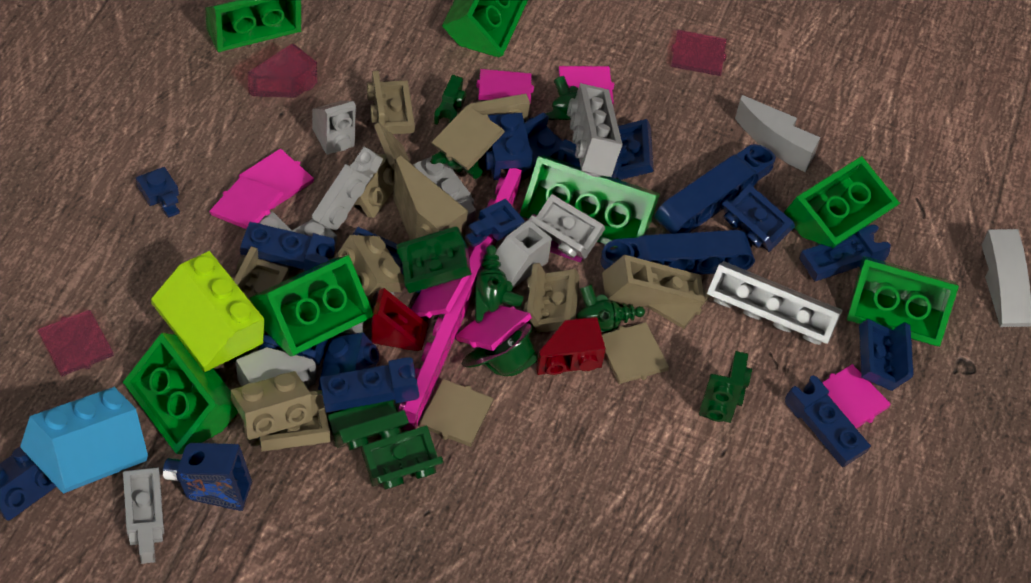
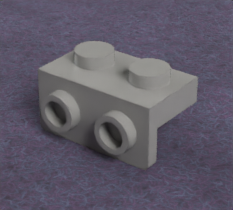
(568, 227)

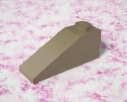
(646, 282)

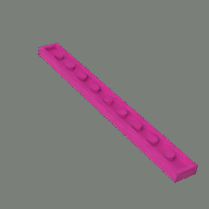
(447, 327)

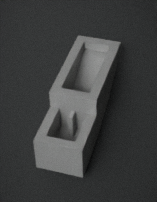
(777, 133)
(1008, 277)

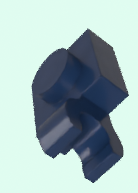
(159, 188)
(497, 220)

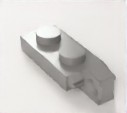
(450, 183)
(347, 189)
(144, 510)

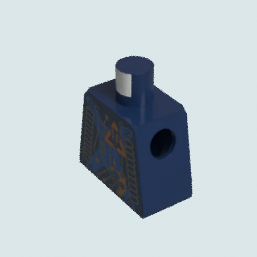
(212, 474)

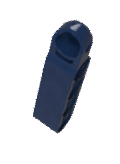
(705, 196)
(685, 251)

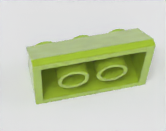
(209, 312)

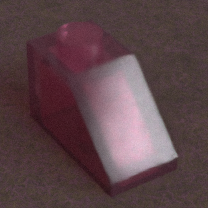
(284, 74)

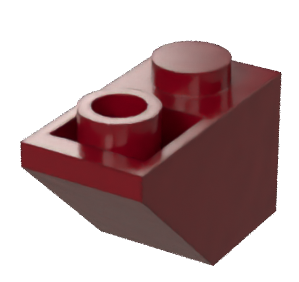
(573, 347)

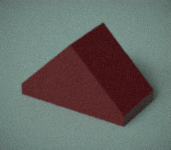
(396, 324)

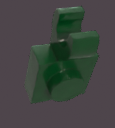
(451, 100)

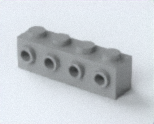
(594, 130)
(774, 302)

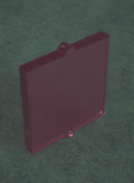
(698, 53)
(75, 343)

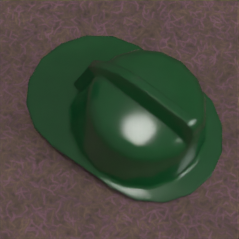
(508, 358)

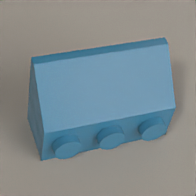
(85, 439)

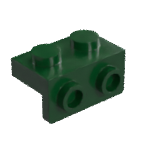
(434, 259)
(727, 392)
(360, 423)
(401, 456)

